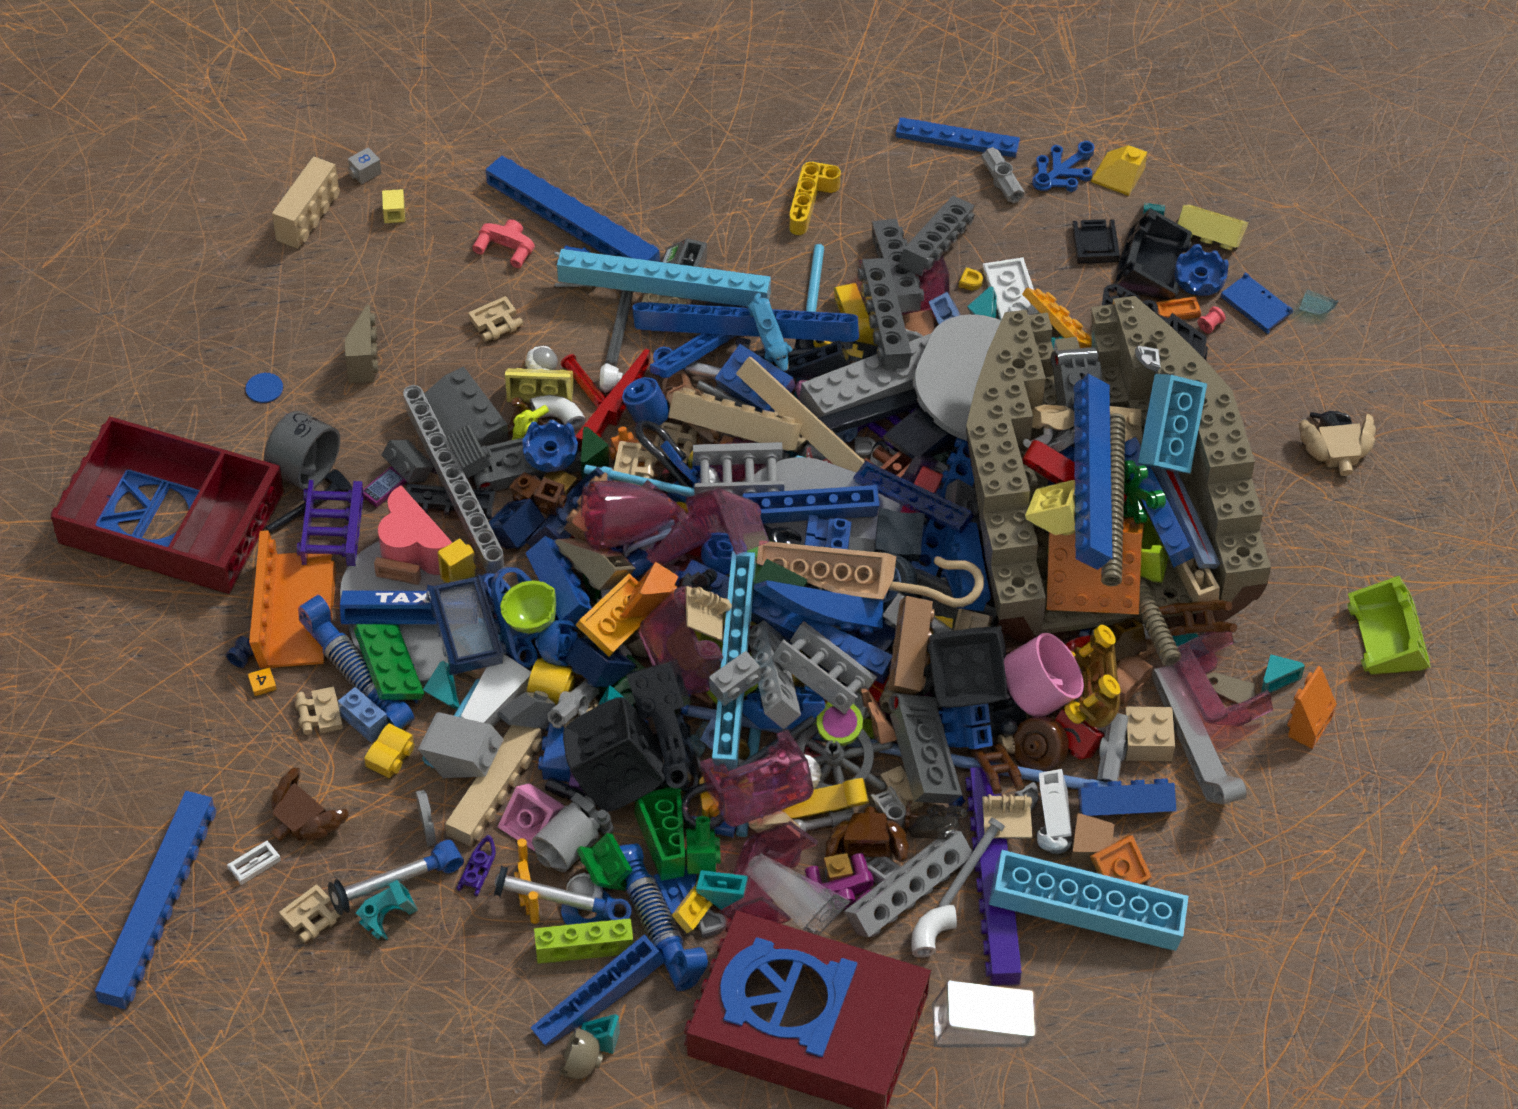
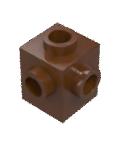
(524, 487)
(550, 496)

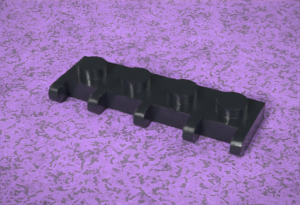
(437, 498)

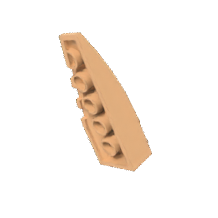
(834, 569)

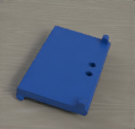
(1262, 309)
(675, 458)

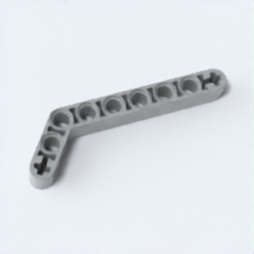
(1195, 740)

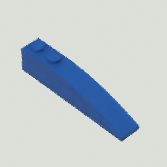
(826, 607)
(600, 991)

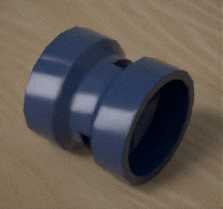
(240, 652)

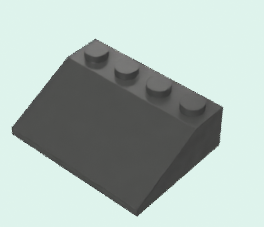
(461, 402)

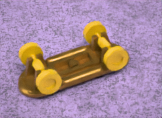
(1101, 688)

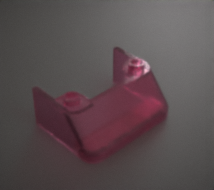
(730, 514)
(1199, 659)
(781, 844)

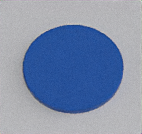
(264, 387)

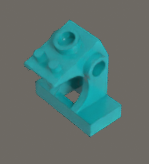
(392, 898)

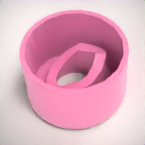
(1043, 675)

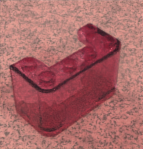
(761, 785)

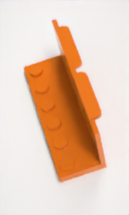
(279, 590)

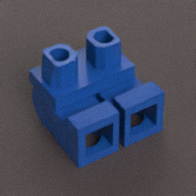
(827, 533)
(962, 726)

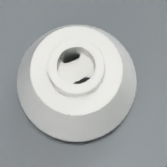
(609, 377)

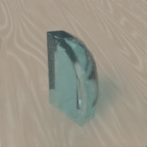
(1317, 303)

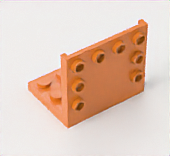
(1079, 587)

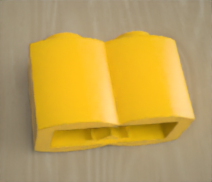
(389, 750)

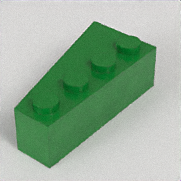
(662, 828)

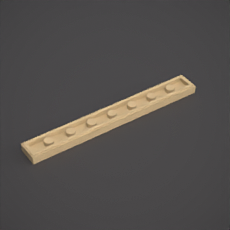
(787, 405)

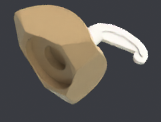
(1051, 418)

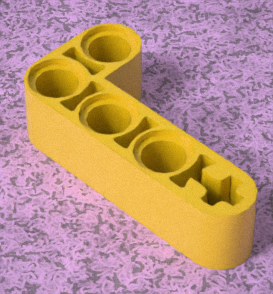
(813, 178)
(850, 302)
(831, 798)

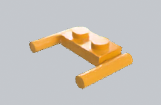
(531, 901)

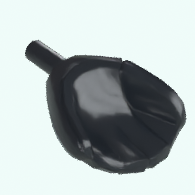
(1332, 418)
(783, 535)

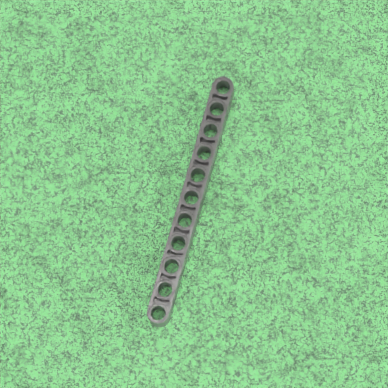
(453, 479)

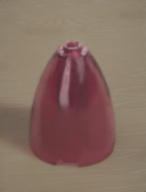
(622, 513)

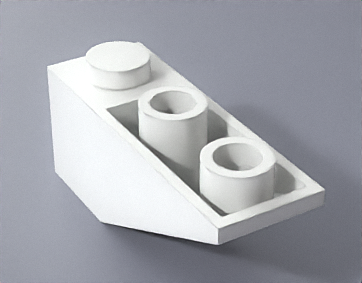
(1055, 803)

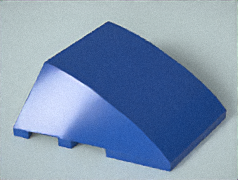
(809, 704)

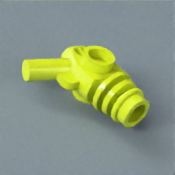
(524, 419)

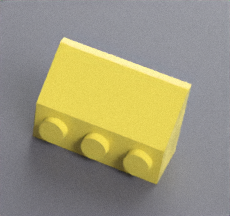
(1213, 226)
(536, 383)
(1054, 508)

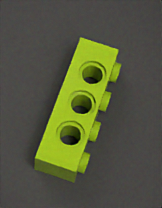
(583, 940)

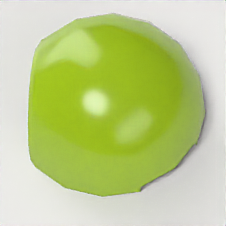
(529, 606)

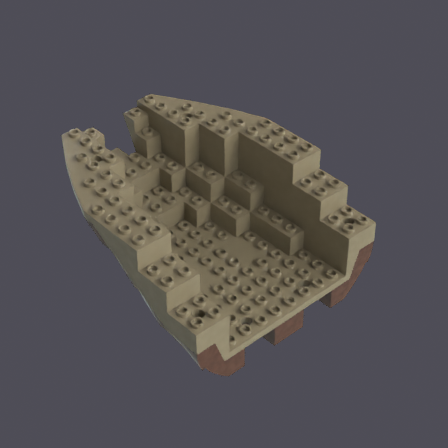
(1220, 484)

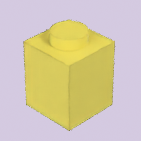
(393, 206)

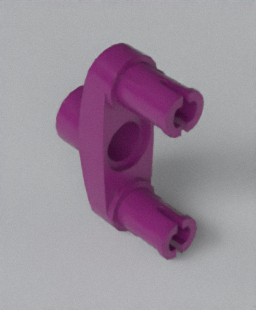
(849, 885)

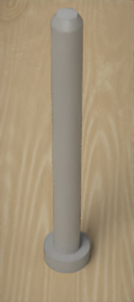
(995, 825)

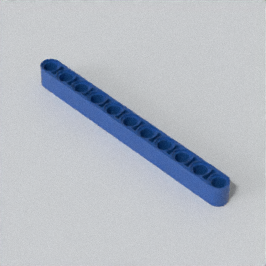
(738, 321)

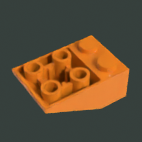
(1312, 709)

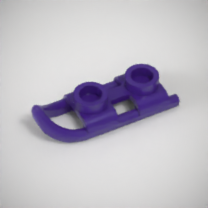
(479, 860)

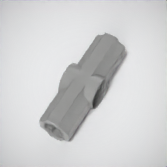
(1002, 175)
(571, 704)

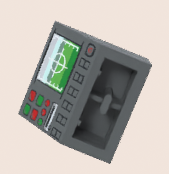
(687, 252)

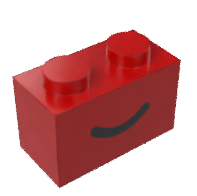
(1081, 737)

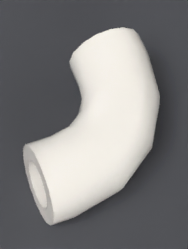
(560, 408)
(929, 927)

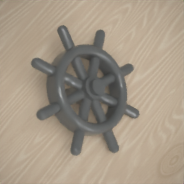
(835, 757)

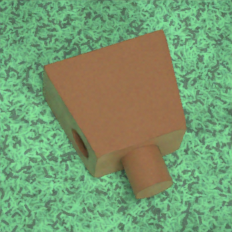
(1090, 838)

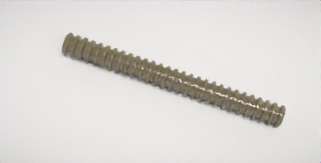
(1112, 571)
(1157, 627)

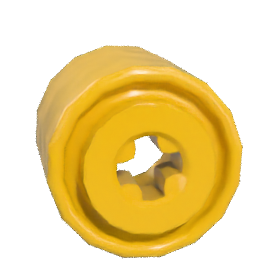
(551, 679)

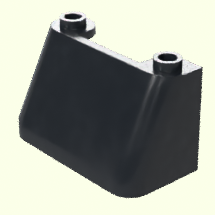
(1151, 256)

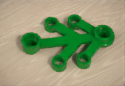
(1154, 499)

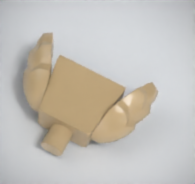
(1340, 444)

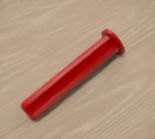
(570, 363)

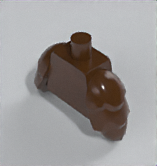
(300, 813)
(868, 835)

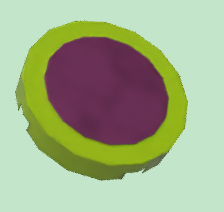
(838, 726)

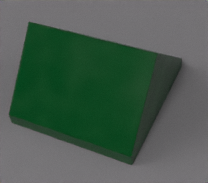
(594, 451)

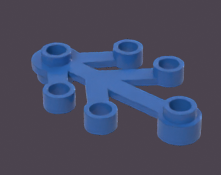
(1044, 181)

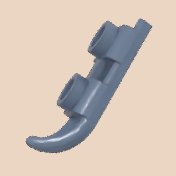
(648, 541)

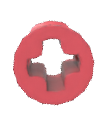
(1213, 318)

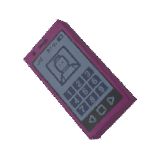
(382, 486)

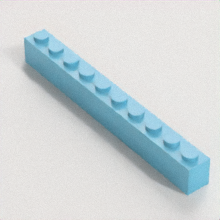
(661, 278)
(734, 643)

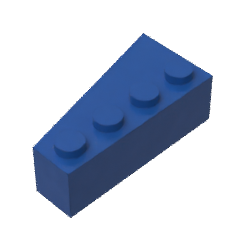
(965, 547)

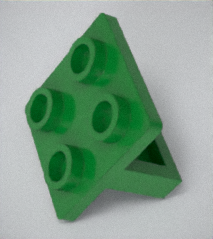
(606, 863)

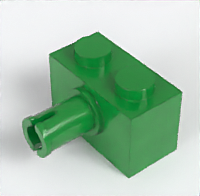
(702, 847)

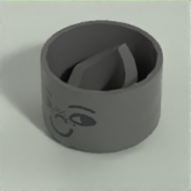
(302, 448)

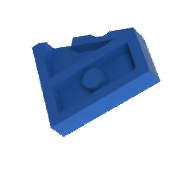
(675, 889)

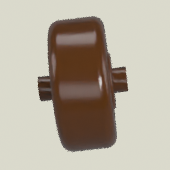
(1040, 744)

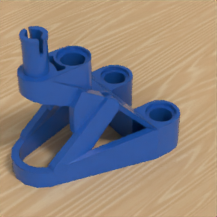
(514, 640)

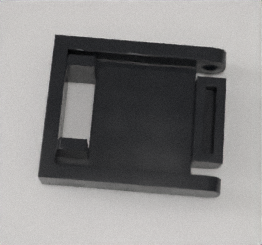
(1095, 242)

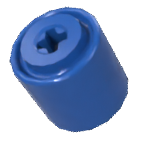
(646, 401)

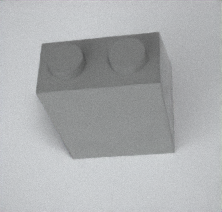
(460, 746)

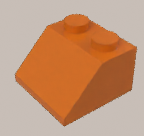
(650, 592)

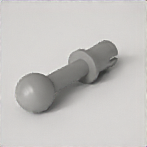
(833, 819)

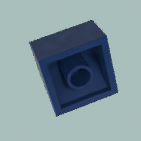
(516, 522)
(596, 665)

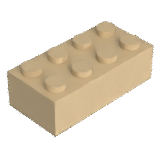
(306, 202)

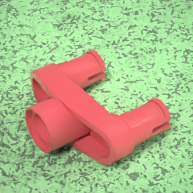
(507, 235)

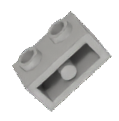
(735, 678)

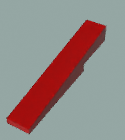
(613, 407)

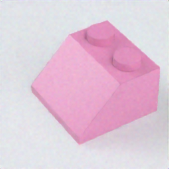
(528, 813)

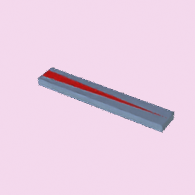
(1187, 518)

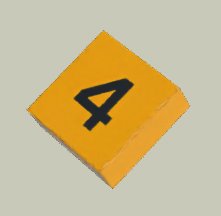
(262, 681)

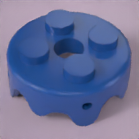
(1199, 261)
(550, 434)

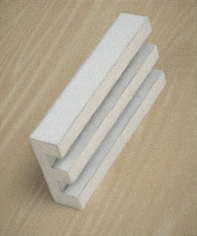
(256, 865)

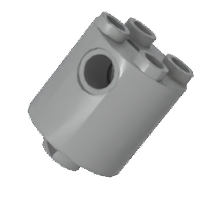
(559, 839)

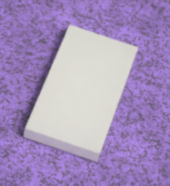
(1009, 281)

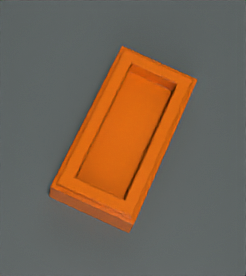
(1183, 308)

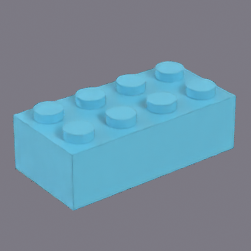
(1172, 423)

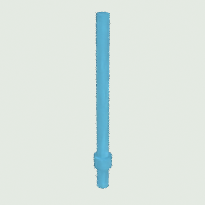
(628, 478)

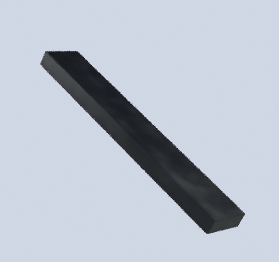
(871, 411)

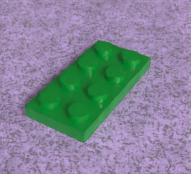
(388, 662)

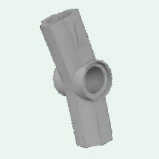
(1113, 749)

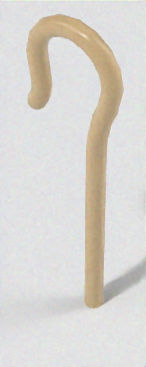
(937, 595)

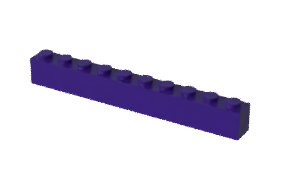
(998, 923)

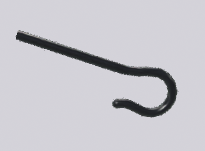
(657, 453)
(763, 753)

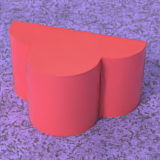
(410, 533)

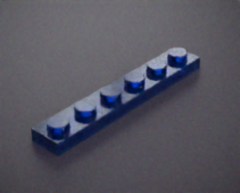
(914, 497)

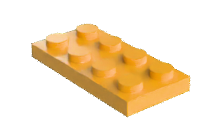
(1058, 316)
(604, 622)

